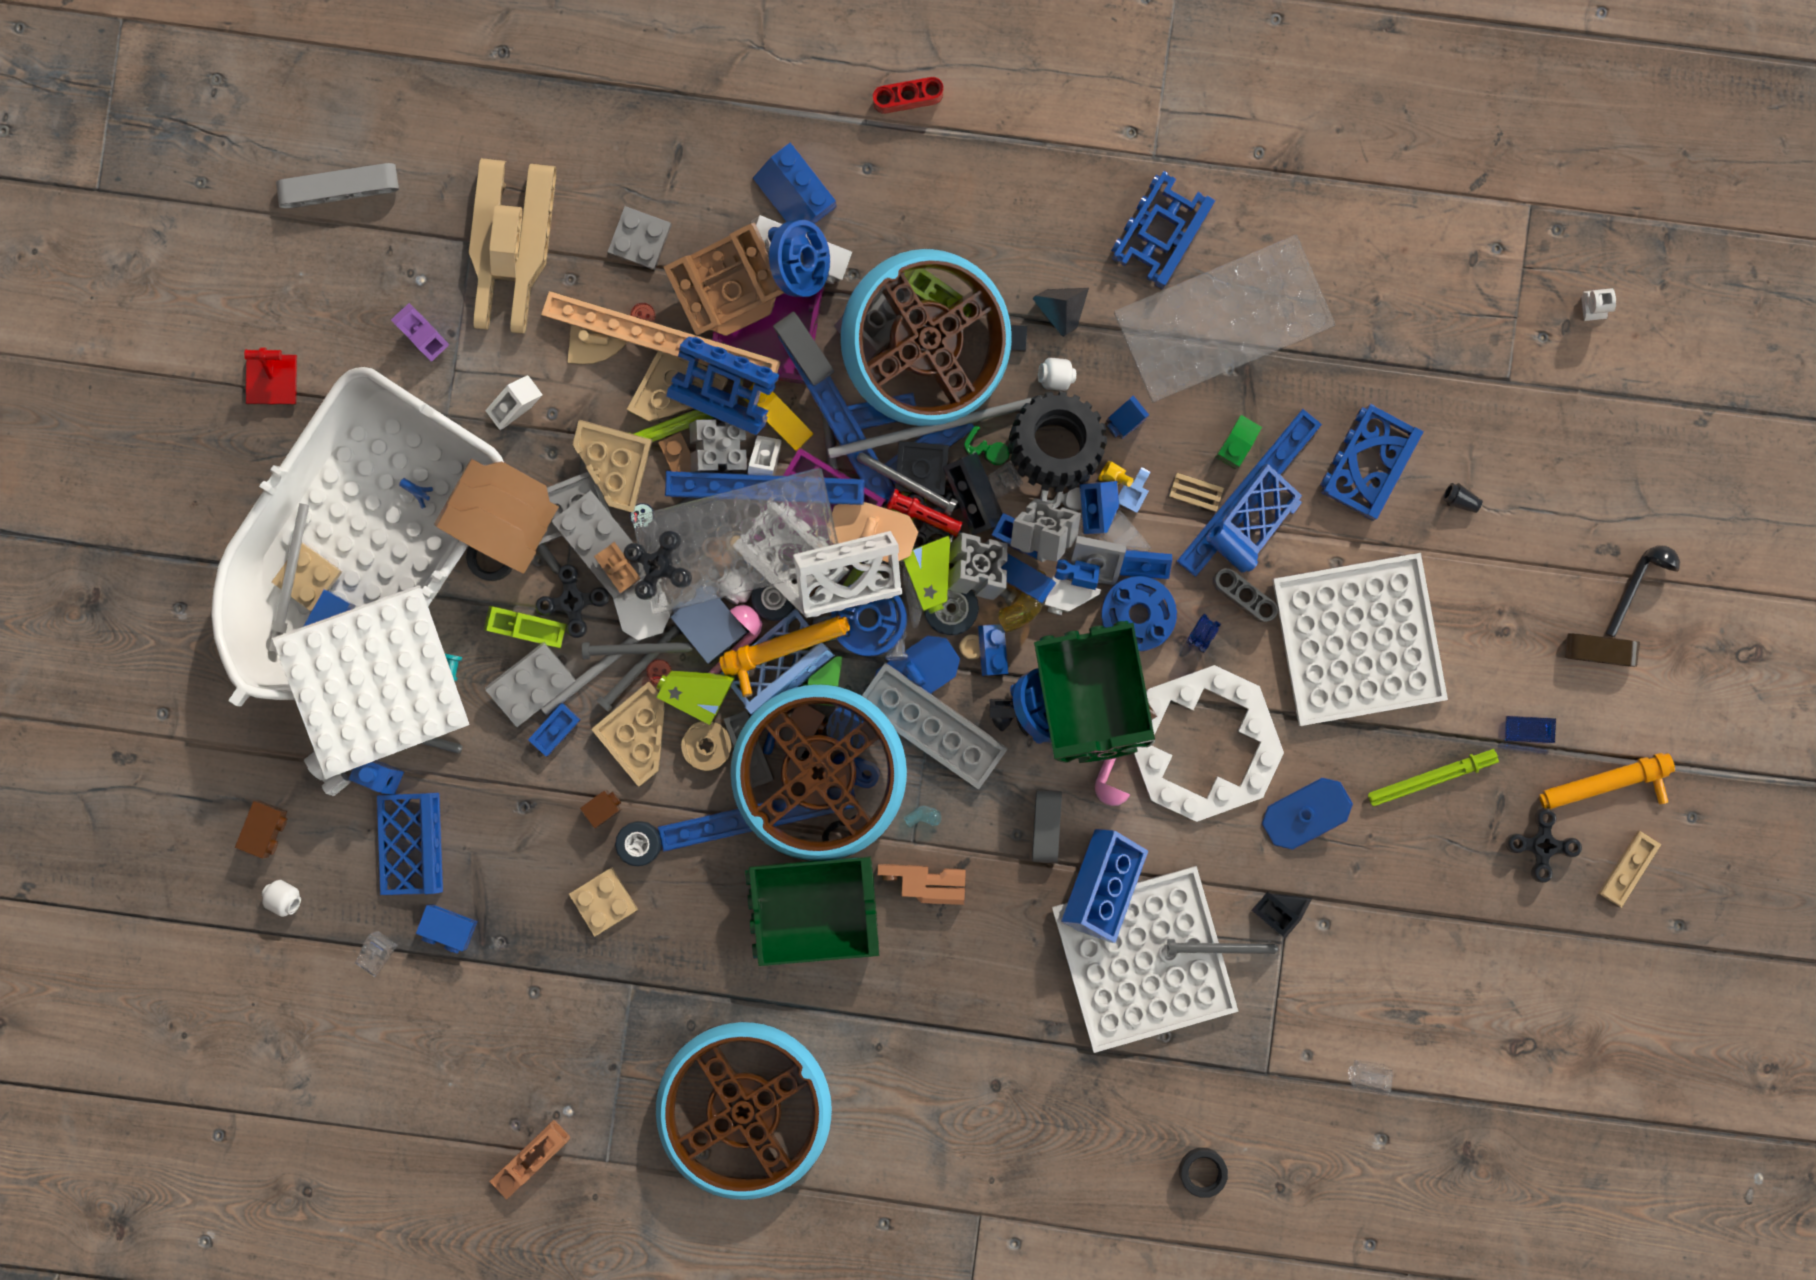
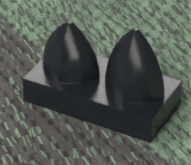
(1002, 713)

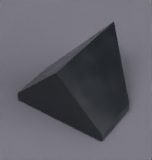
(1062, 307)
(1281, 911)

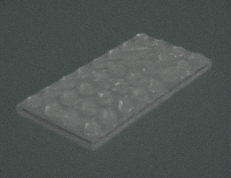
(1224, 318)
(739, 537)

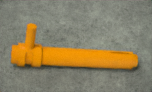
(749, 656)
(1643, 770)

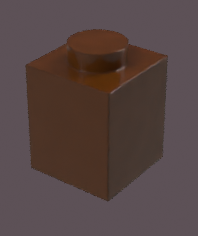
(601, 808)

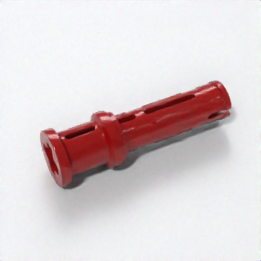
(913, 509)

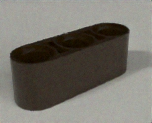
(1602, 650)

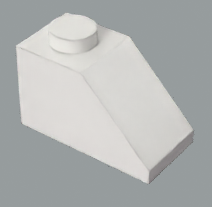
(513, 402)
(764, 456)
(1067, 597)

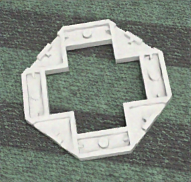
(1255, 724)

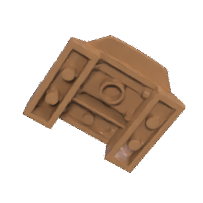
(726, 283)
(498, 513)

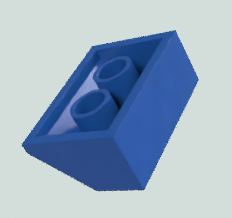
(794, 187)

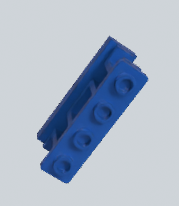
(1178, 239)
(715, 401)

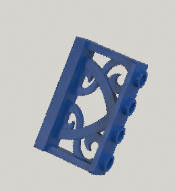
(1403, 450)

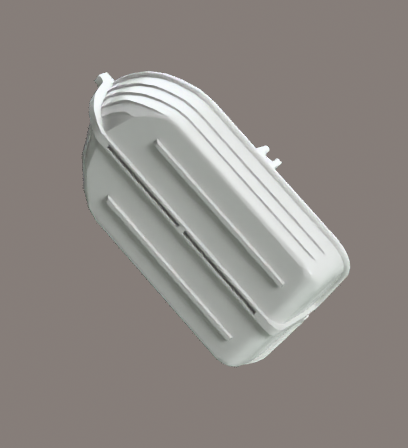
(357, 519)

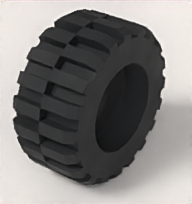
(1071, 415)

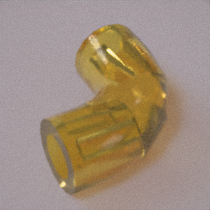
(1020, 612)

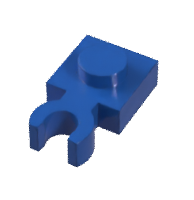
(1081, 573)

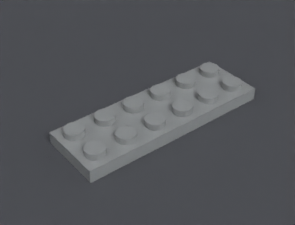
(935, 726)

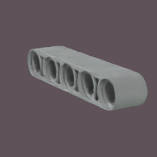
(337, 185)

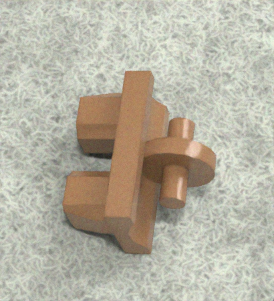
(617, 567)

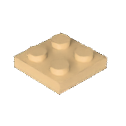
(311, 577)
(603, 901)

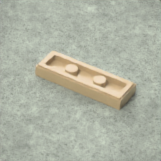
(1629, 869)

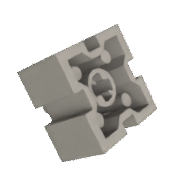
(717, 447)
(1045, 530)
(977, 566)

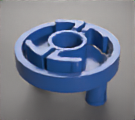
(785, 262)
(1127, 594)
(866, 640)
(1030, 706)

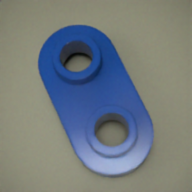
(861, 765)

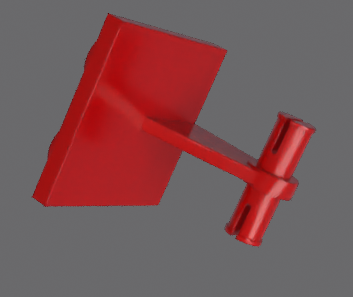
(270, 377)

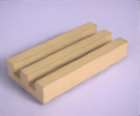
(1216, 499)

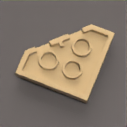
(651, 399)
(614, 461)
(635, 733)

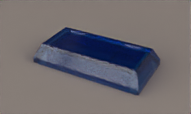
(1530, 729)

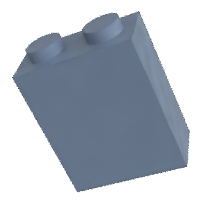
(709, 627)

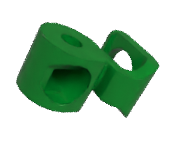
(995, 454)

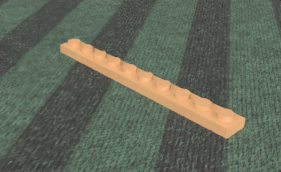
(633, 329)

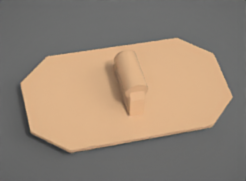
(868, 519)

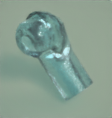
(924, 814)

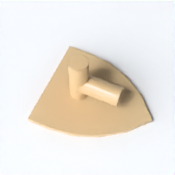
(591, 347)

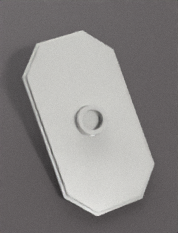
(637, 615)

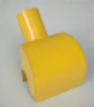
(1113, 472)

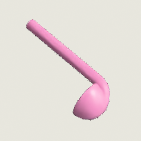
(751, 621)
(1106, 793)

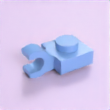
(1133, 496)

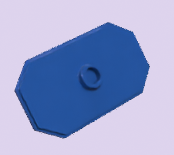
(929, 663)
(1307, 813)

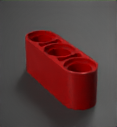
(898, 103)

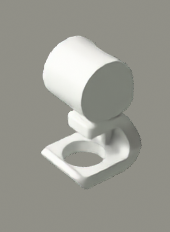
(1070, 500)

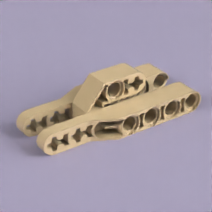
(497, 238)

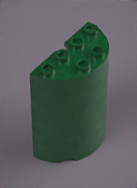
(1094, 693)
(813, 911)

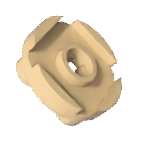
(694, 738)

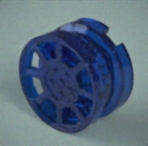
(1203, 633)

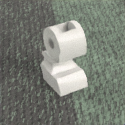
(1598, 303)
(331, 785)

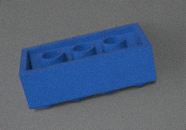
(1105, 885)

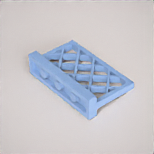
(793, 675)

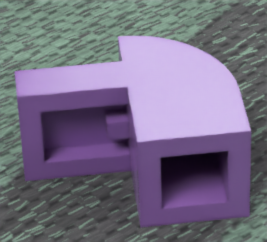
(420, 332)

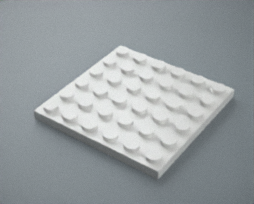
(1359, 639)
(371, 681)
(1132, 985)

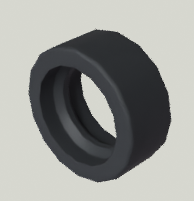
(482, 574)
(1217, 1186)

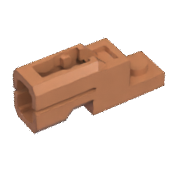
(917, 877)
(530, 1159)

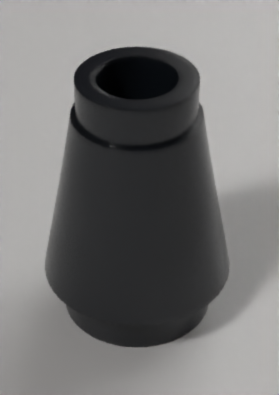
(1462, 498)

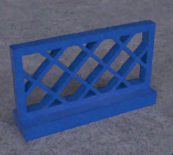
(430, 844)

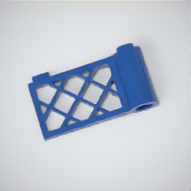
(1232, 542)

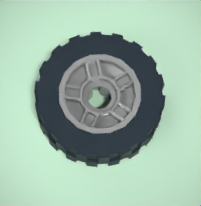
(958, 621)

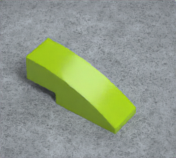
(524, 626)

